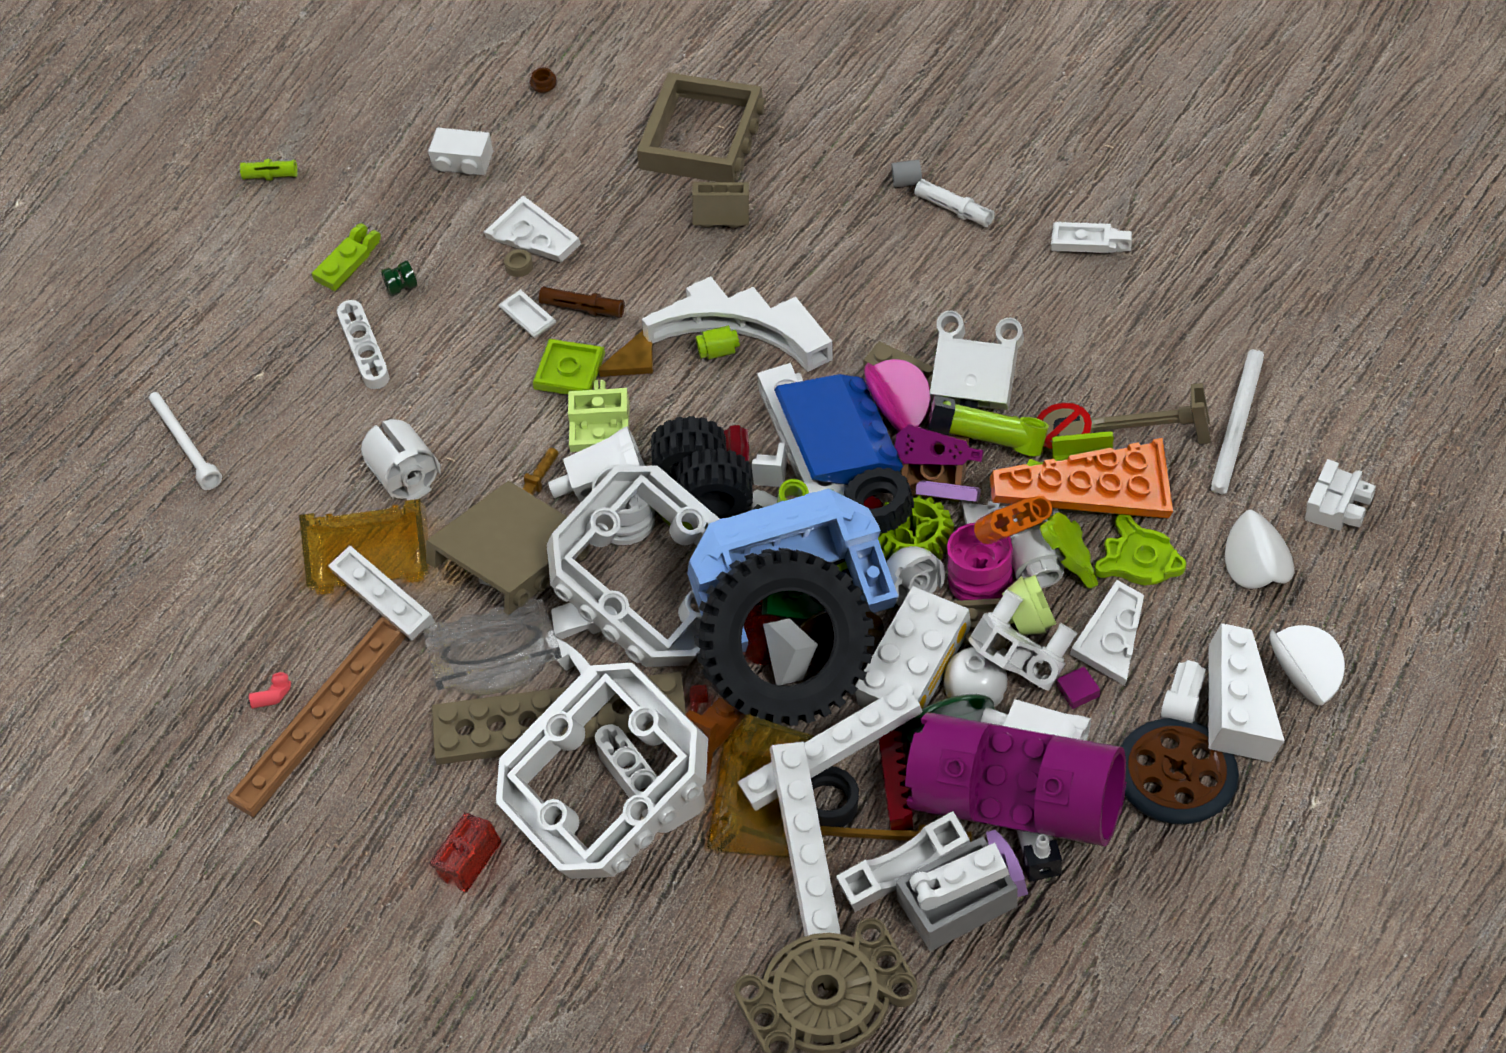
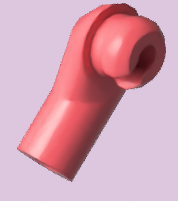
(274, 694)

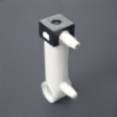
(1040, 855)

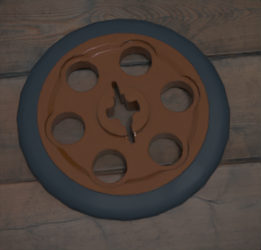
(1163, 805)

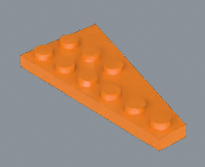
(1096, 481)

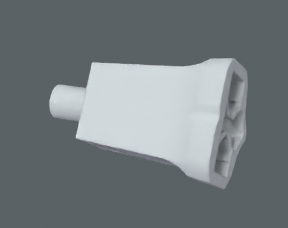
(587, 463)
(1040, 719)

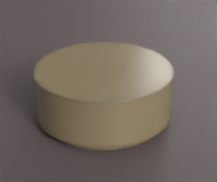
(518, 263)

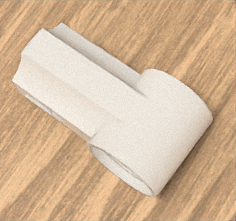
(1183, 698)

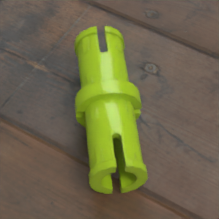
(268, 169)

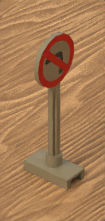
(1073, 419)

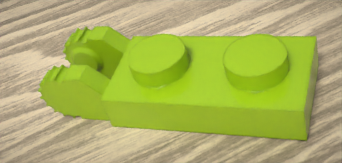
(346, 257)

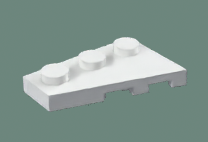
(533, 230)
(1111, 633)

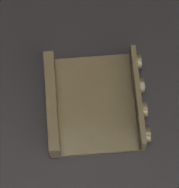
(502, 543)

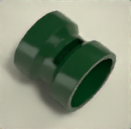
(393, 281)

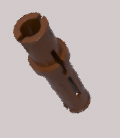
(590, 303)

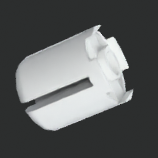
(398, 457)

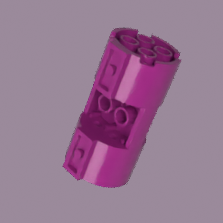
(1017, 778)

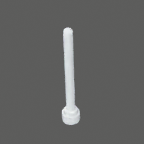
(206, 473)

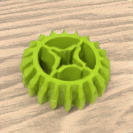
(931, 529)

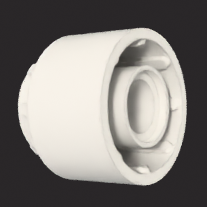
(1035, 557)

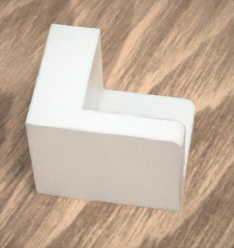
(770, 469)

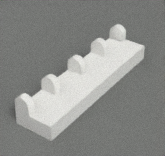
(381, 593)

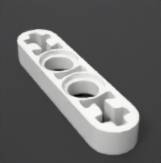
(363, 344)

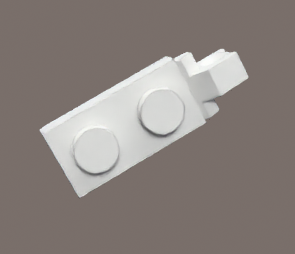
(1089, 238)

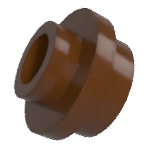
(543, 80)

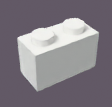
(460, 151)

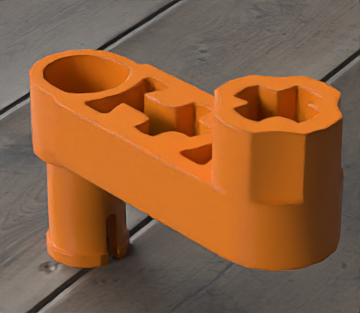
(1001, 522)

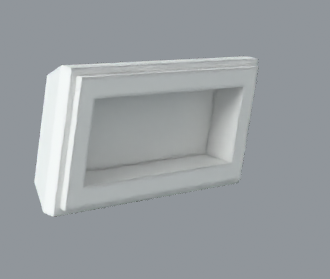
(527, 314)

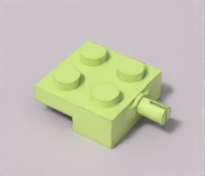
(596, 415)

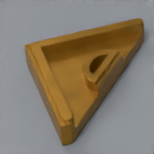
(631, 359)

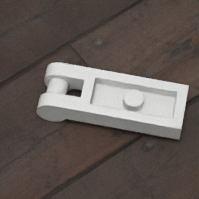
(959, 877)

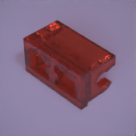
(466, 851)

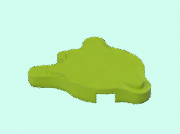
(1067, 537)
(1139, 555)

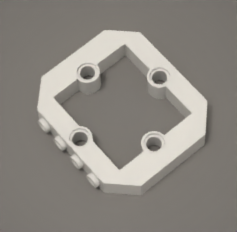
(589, 595)
(663, 797)

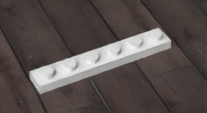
(839, 741)
(804, 839)

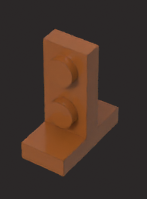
(716, 724)

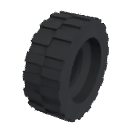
(883, 481)

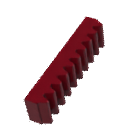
(894, 780)

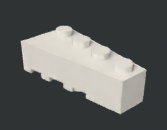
(1239, 697)

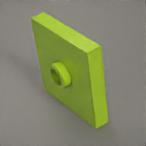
(568, 367)

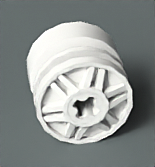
(636, 516)

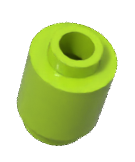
(717, 342)

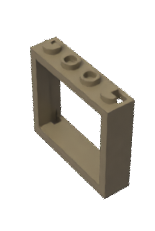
(698, 165)

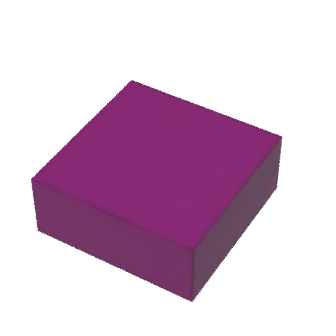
(1078, 687)

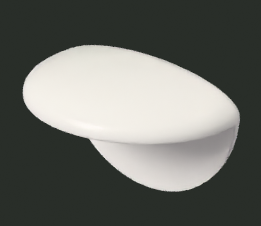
(1257, 553)
(1310, 661)

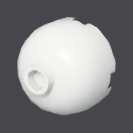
(915, 568)
(974, 674)

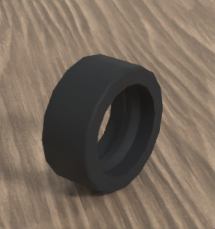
(844, 781)

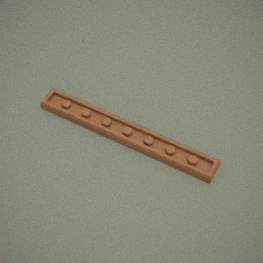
(316, 718)

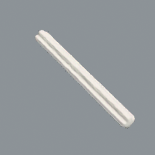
(1237, 422)

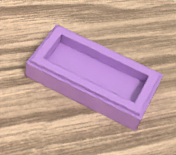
(948, 490)

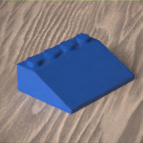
(837, 427)

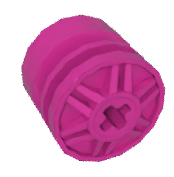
(978, 568)

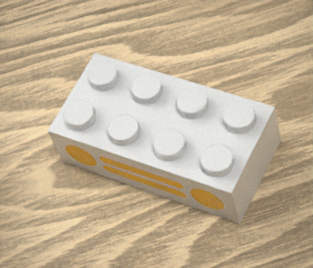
(915, 648)

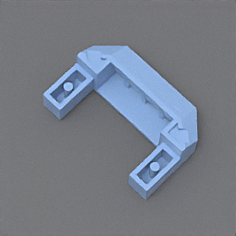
(814, 523)

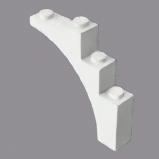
(708, 307)

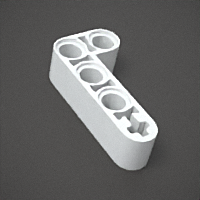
(640, 773)

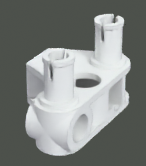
(1024, 652)

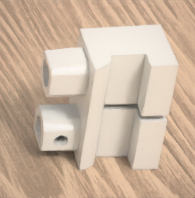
(1334, 497)

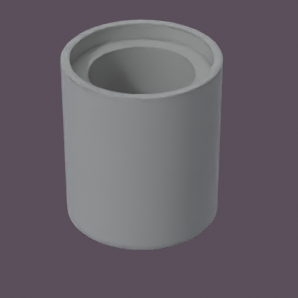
(906, 173)

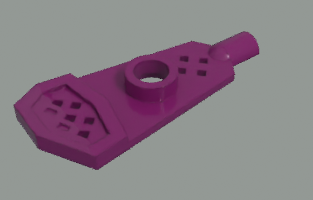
(923, 448)

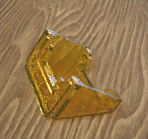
(386, 537)
(734, 822)

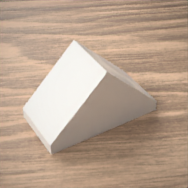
(789, 650)

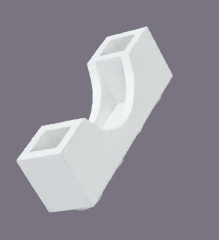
(878, 876)

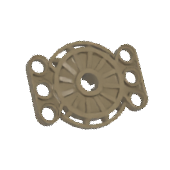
(841, 966)

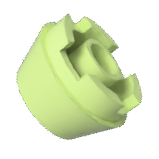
(1033, 613)

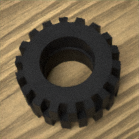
(682, 438)
(718, 481)

